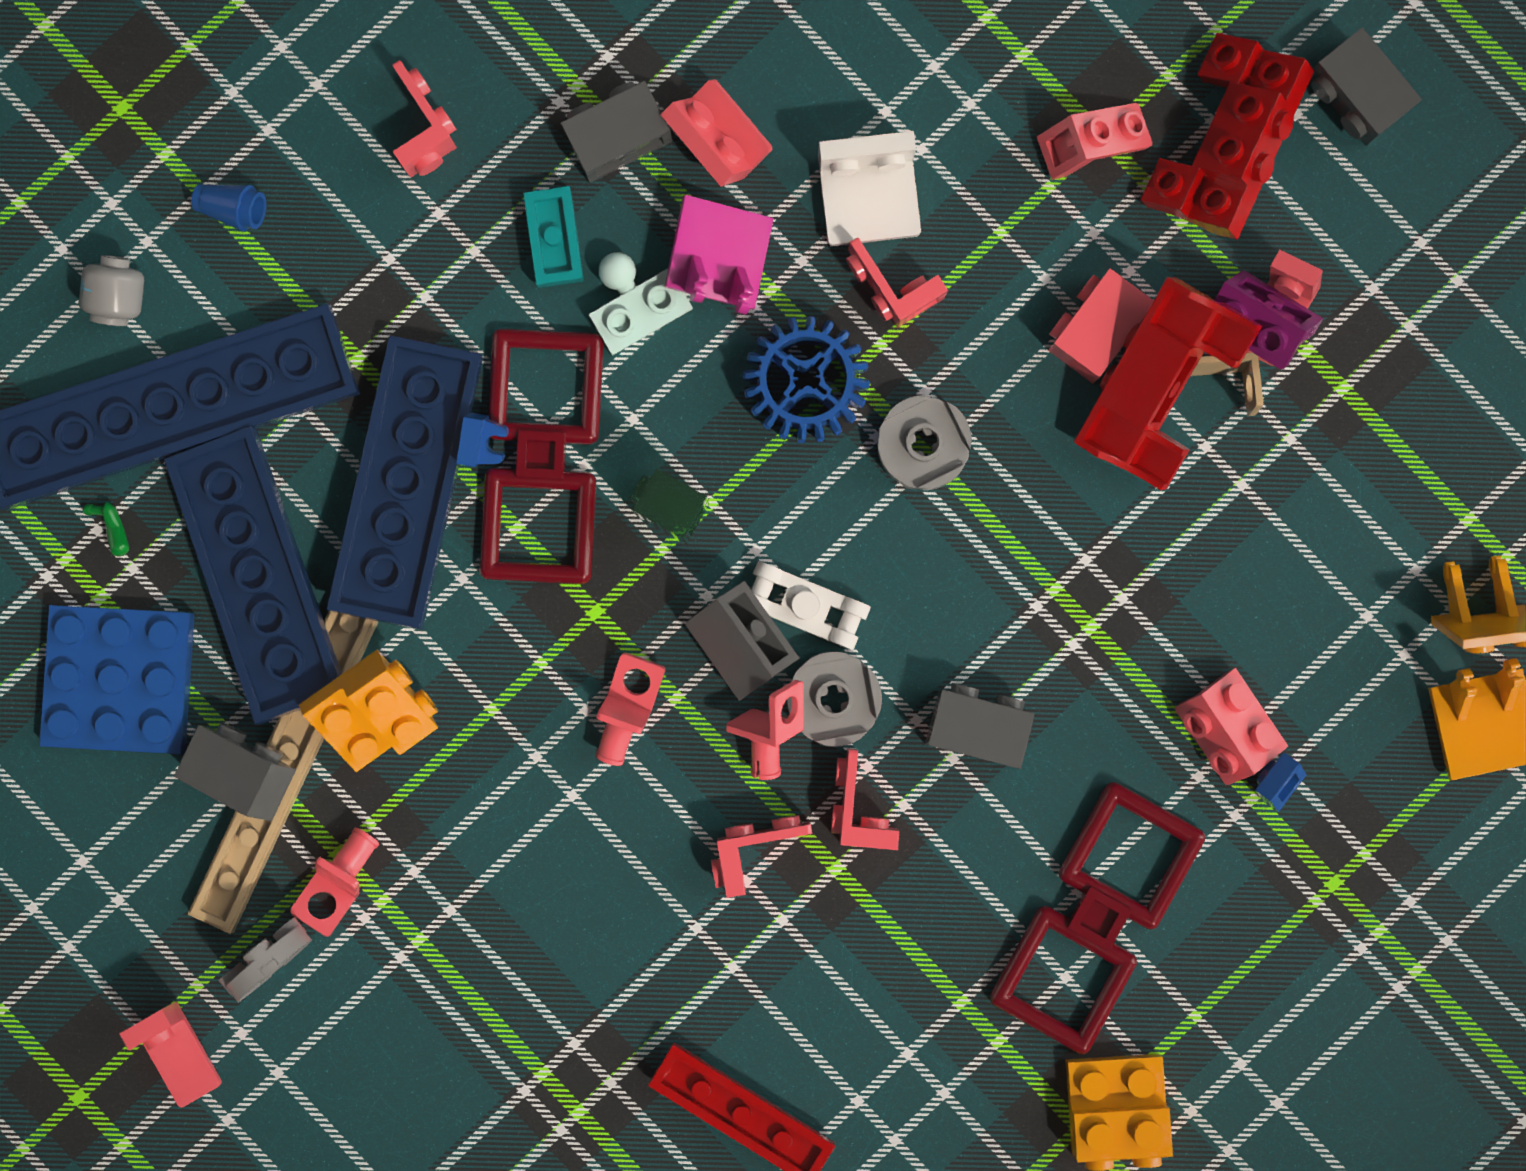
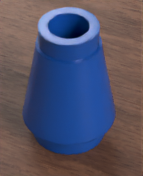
(231, 204)

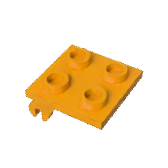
(1482, 631)
(1482, 721)

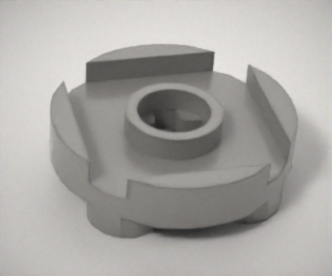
(932, 417)
(856, 714)
(265, 960)

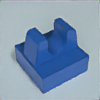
(474, 440)

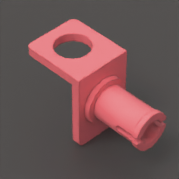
(625, 710)
(770, 729)
(337, 880)

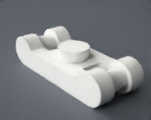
(808, 604)

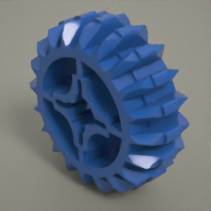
(823, 395)

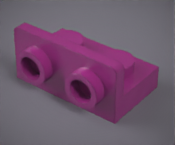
(1282, 319)

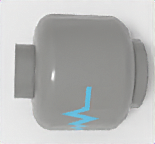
(111, 291)

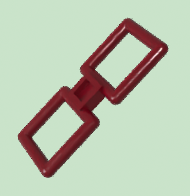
(542, 457)
(1097, 918)

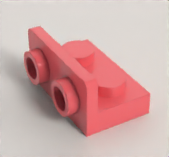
(718, 133)

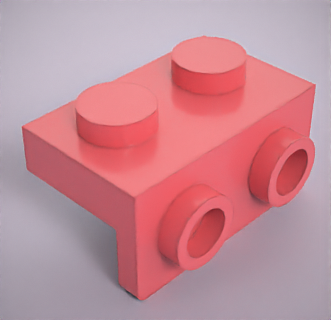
(1231, 728)

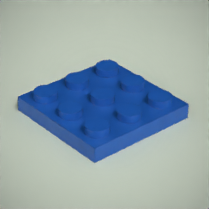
(117, 679)

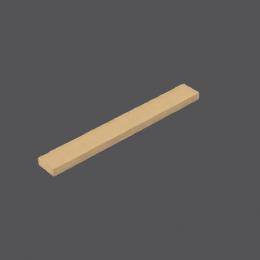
(251, 840)

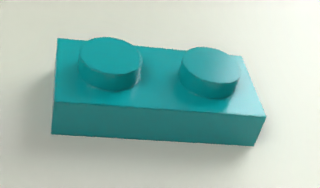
(553, 237)

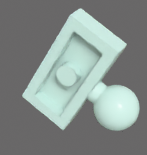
(639, 308)

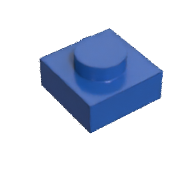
(1279, 781)

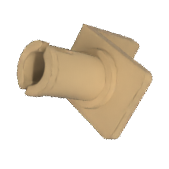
(1251, 377)

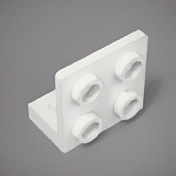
(869, 188)

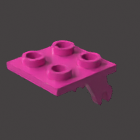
(718, 253)

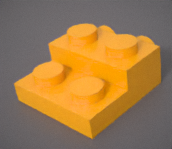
(371, 711)
(1118, 1111)

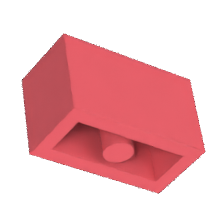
(1100, 325)

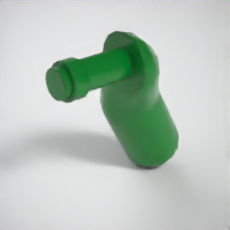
(114, 528)

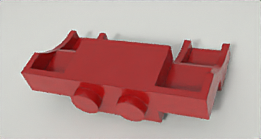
(1241, 140)
(1153, 374)

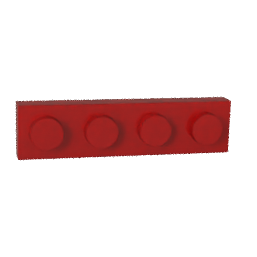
(740, 1112)

